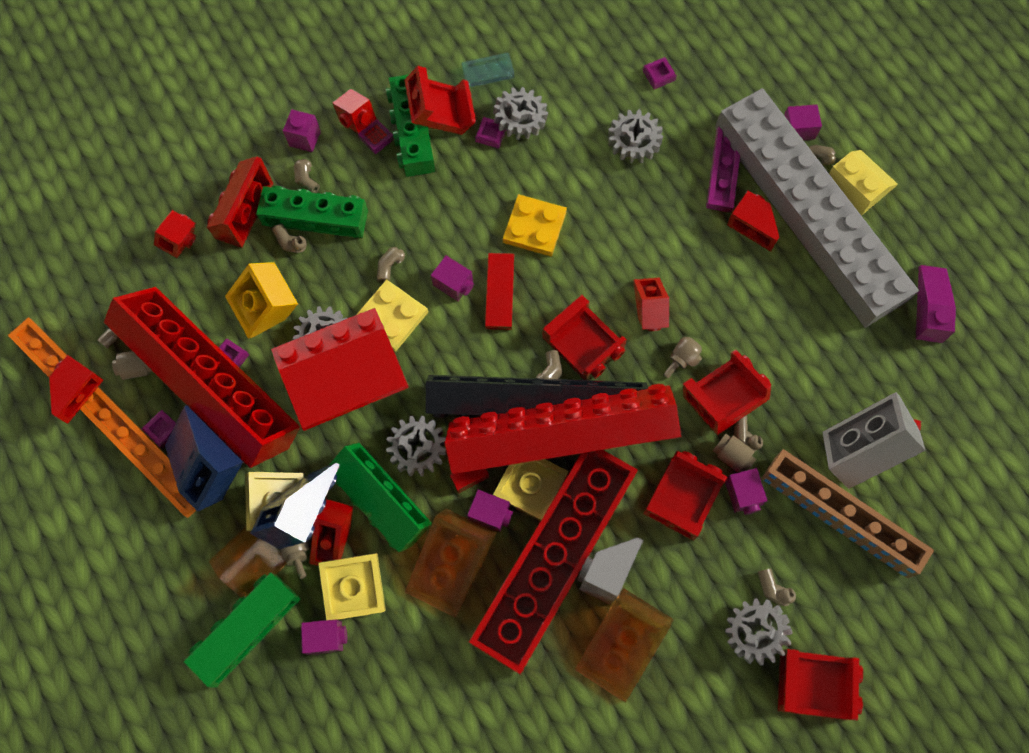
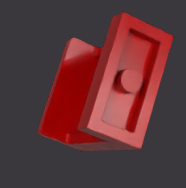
(439, 104)
(583, 339)
(728, 392)
(685, 494)
(820, 685)

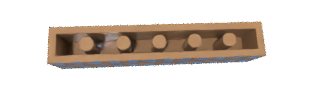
(847, 514)

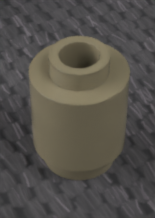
(129, 366)
(734, 453)

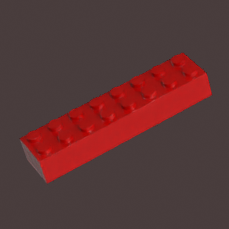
(202, 375)
(562, 429)
(553, 559)

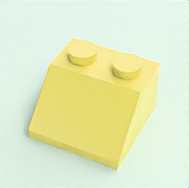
(861, 180)

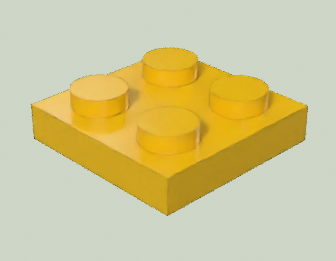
(534, 225)

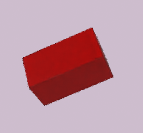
(466, 480)

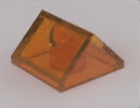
(245, 561)

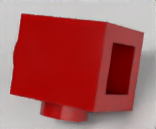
(354, 111)
(175, 234)

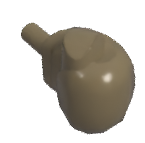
(685, 353)
(295, 556)

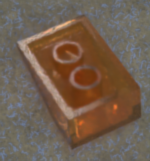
(450, 561)
(624, 644)

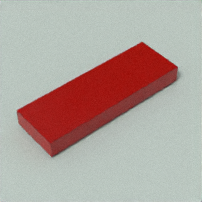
(499, 291)

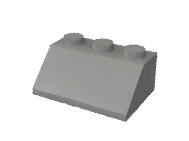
(872, 441)
(608, 570)

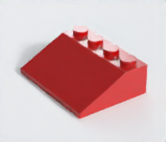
(339, 369)

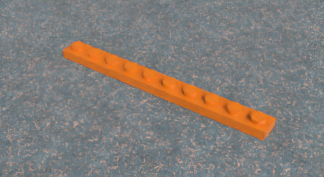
(107, 417)

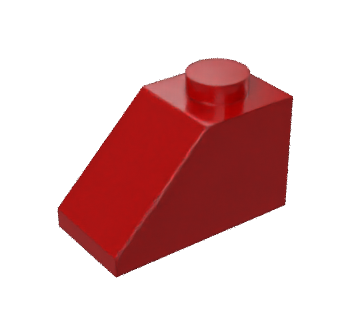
(755, 220)
(651, 304)
(71, 387)
(331, 532)

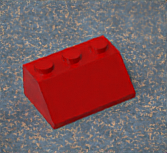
(239, 202)

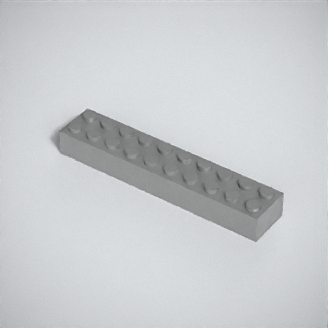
(816, 208)

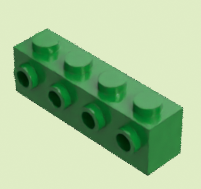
(413, 139)
(313, 211)
(379, 497)
(242, 630)

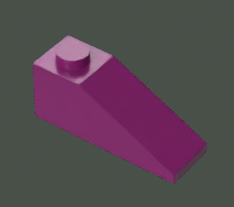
(934, 305)

